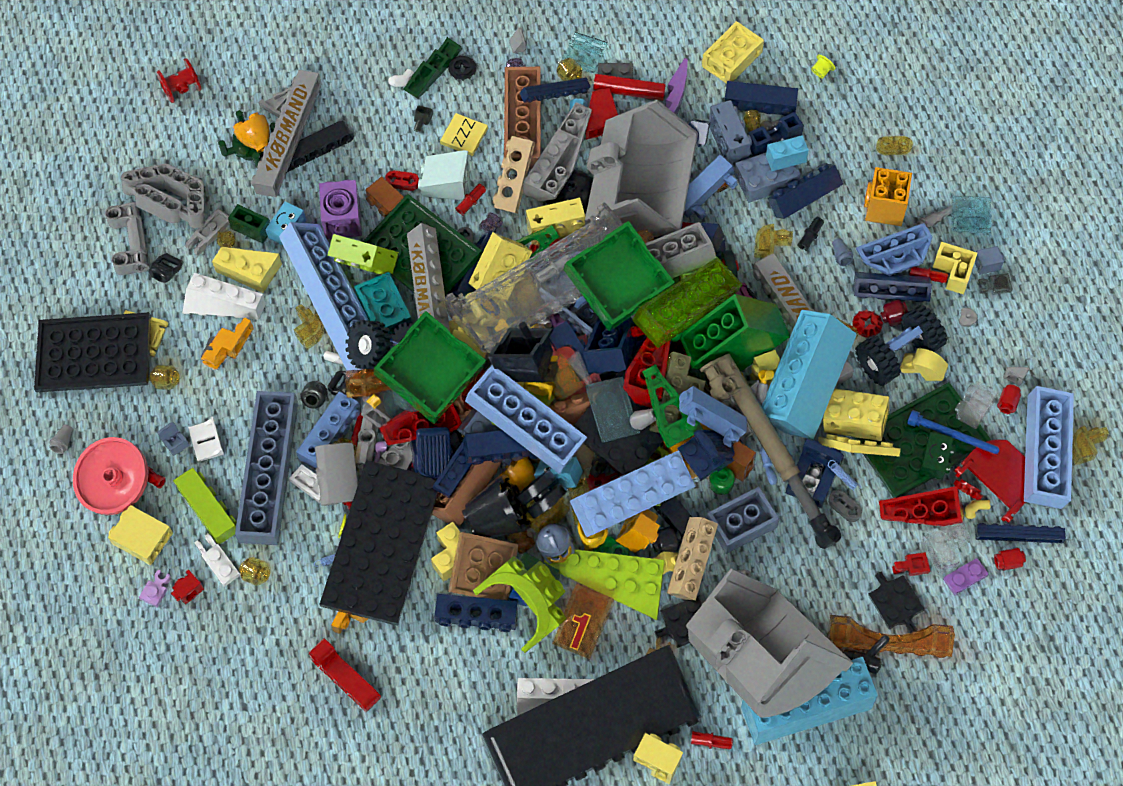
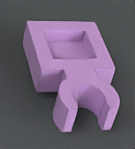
(154, 591)

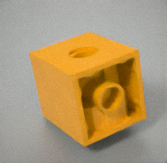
(887, 196)

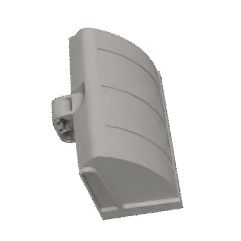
(643, 168)
(763, 645)

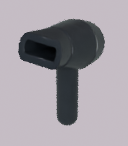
(872, 662)

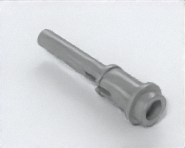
(935, 217)

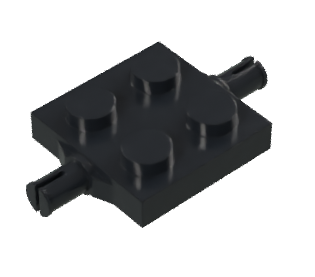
(896, 602)
(676, 619)

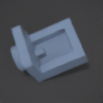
(172, 438)

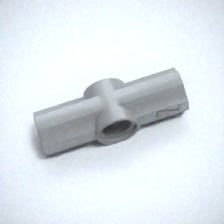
(365, 449)

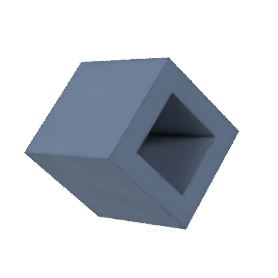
(989, 260)

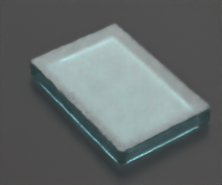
(611, 409)

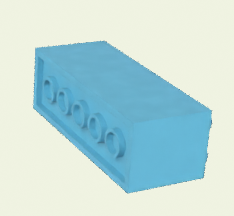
(808, 373)
(845, 696)

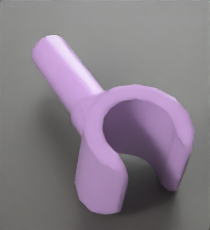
(380, 446)

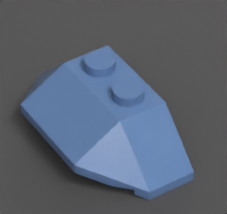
(897, 250)

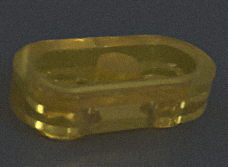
(894, 145)

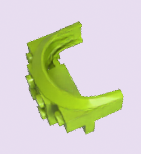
(538, 591)

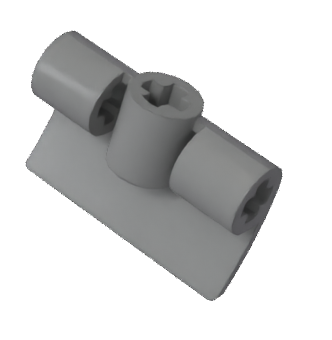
(336, 473)

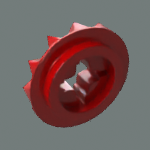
(870, 330)
(968, 489)

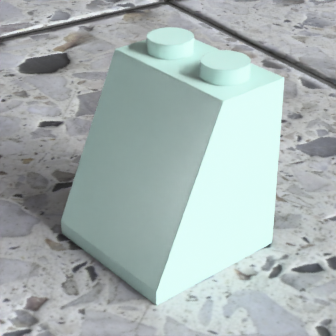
(445, 175)

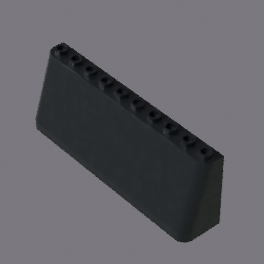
(593, 723)

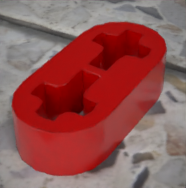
(402, 180)

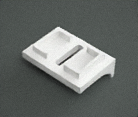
(203, 432)

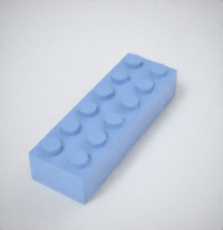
(525, 419)
(1049, 447)
(632, 493)

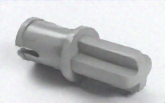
(554, 269)

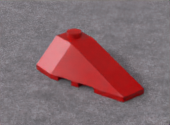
(635, 381)
(404, 425)
(933, 507)

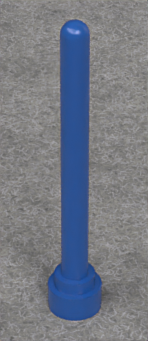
(916, 420)

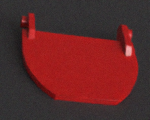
(1000, 473)

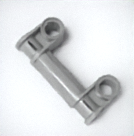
(133, 221)

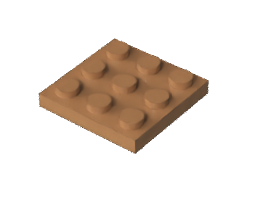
(477, 560)

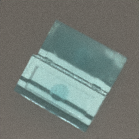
(586, 51)

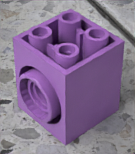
(340, 208)

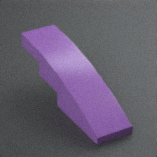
(677, 87)

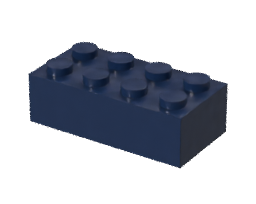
(609, 349)

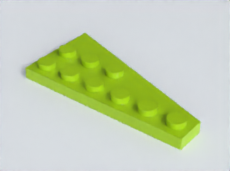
(622, 577)

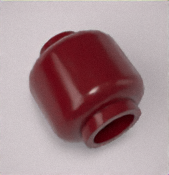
(893, 312)

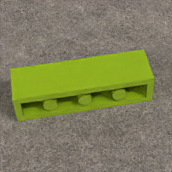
(205, 505)

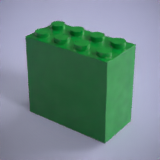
(737, 328)

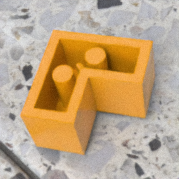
(639, 531)

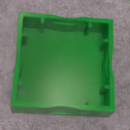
(618, 275)
(429, 367)

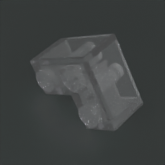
(977, 404)
(942, 544)

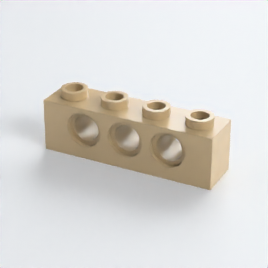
(526, 148)
(692, 558)

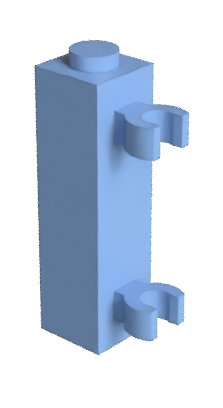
(706, 184)
(712, 414)

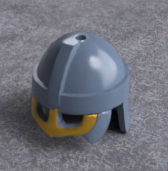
(553, 542)

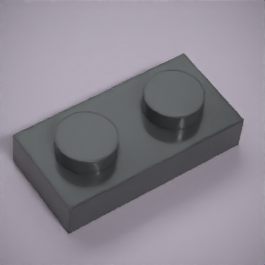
(622, 70)

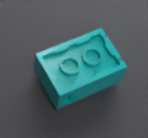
(383, 302)

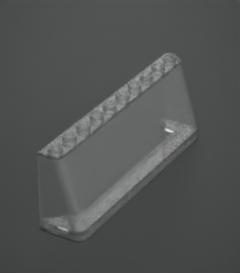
(518, 293)

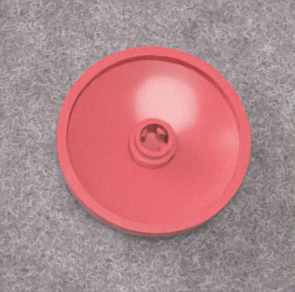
(110, 476)

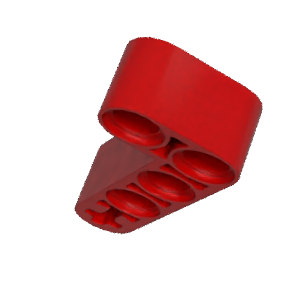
(344, 675)

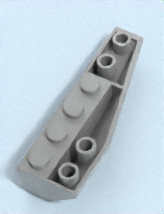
(559, 157)

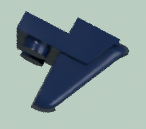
(431, 451)
(706, 453)

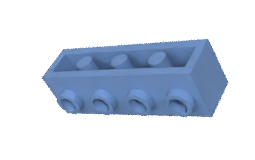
(330, 427)

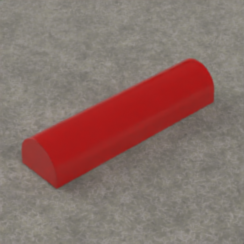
(630, 87)

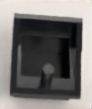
(523, 353)

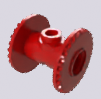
(179, 82)

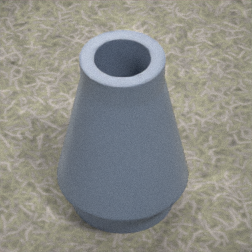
(842, 253)

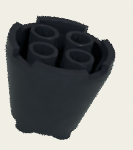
(496, 510)

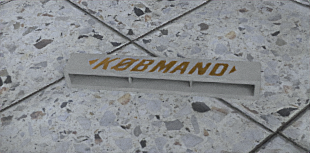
(286, 133)
(427, 273)
(787, 296)

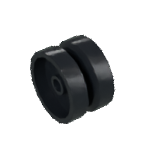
(543, 497)

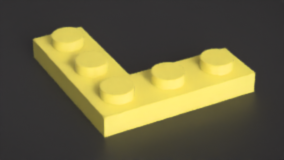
(854, 446)

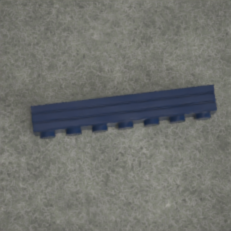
(555, 90)
(1020, 533)

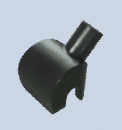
(422, 116)

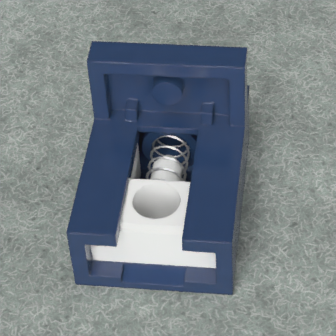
(817, 457)

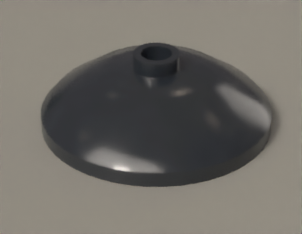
(582, 188)

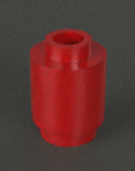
(1009, 399)
(1009, 559)

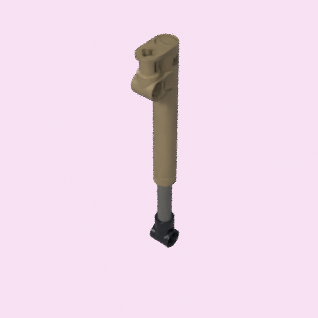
(728, 382)

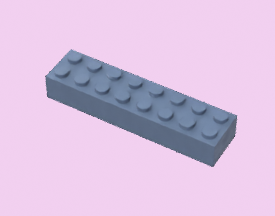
(267, 468)

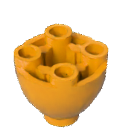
(253, 132)
(520, 473)

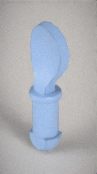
(771, 475)

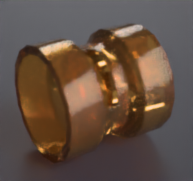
(524, 541)

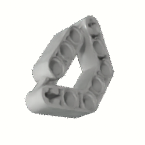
(146, 187)

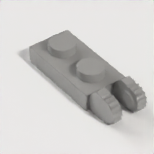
(216, 223)

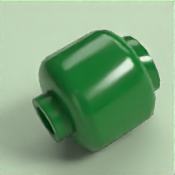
(722, 481)

